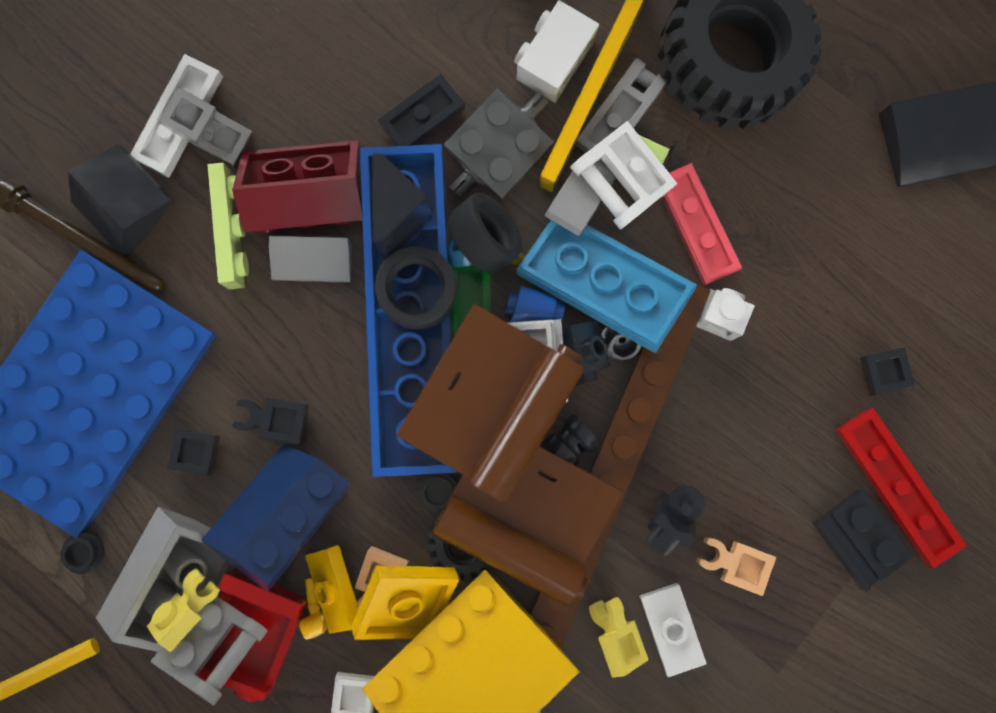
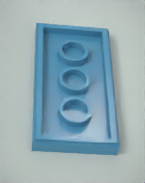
(608, 282)

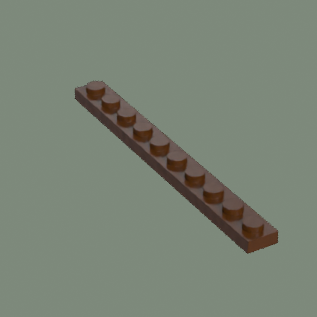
(626, 442)

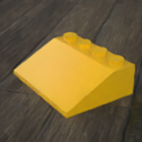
(475, 659)

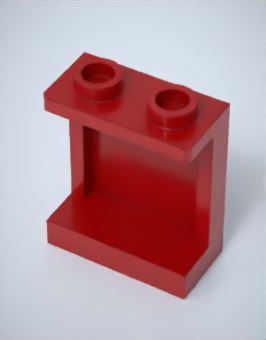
(274, 610)

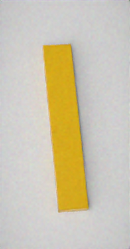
(590, 94)

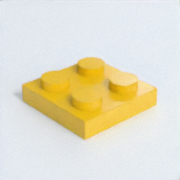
(403, 601)

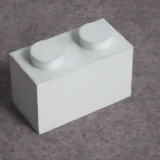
(556, 50)

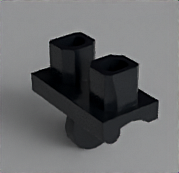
(675, 518)

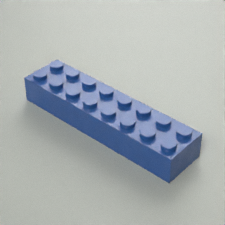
(400, 356)

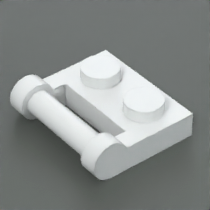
(633, 167)

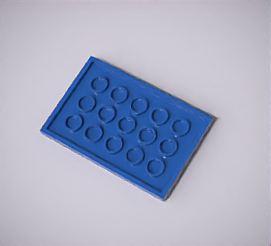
(89, 390)

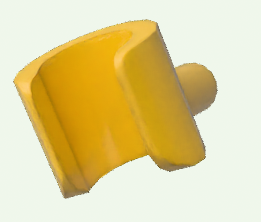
(313, 624)

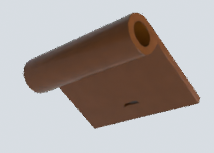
(498, 406)
(540, 530)

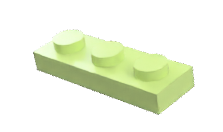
(227, 228)

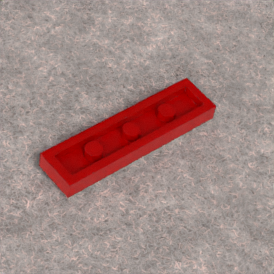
(900, 488)

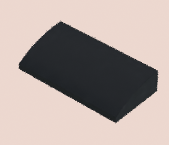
(941, 134)

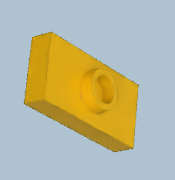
(333, 588)

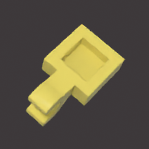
(180, 614)
(621, 639)

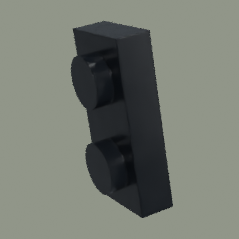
(422, 113)

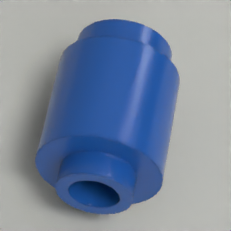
(533, 306)

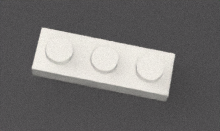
(157, 145)

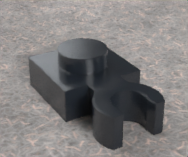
(278, 421)

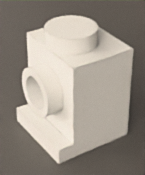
(725, 314)

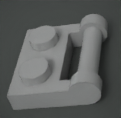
(200, 644)

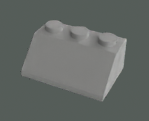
(155, 573)

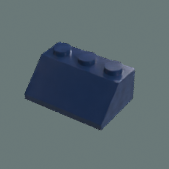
(276, 515)

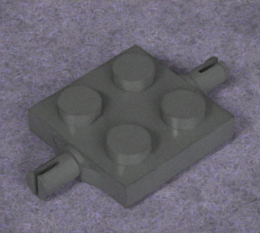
(498, 144)

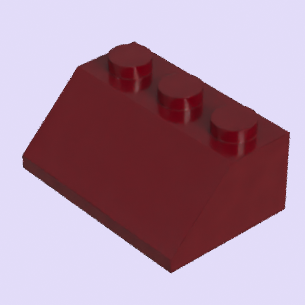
(299, 186)

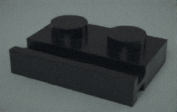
(862, 539)

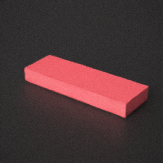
(700, 227)

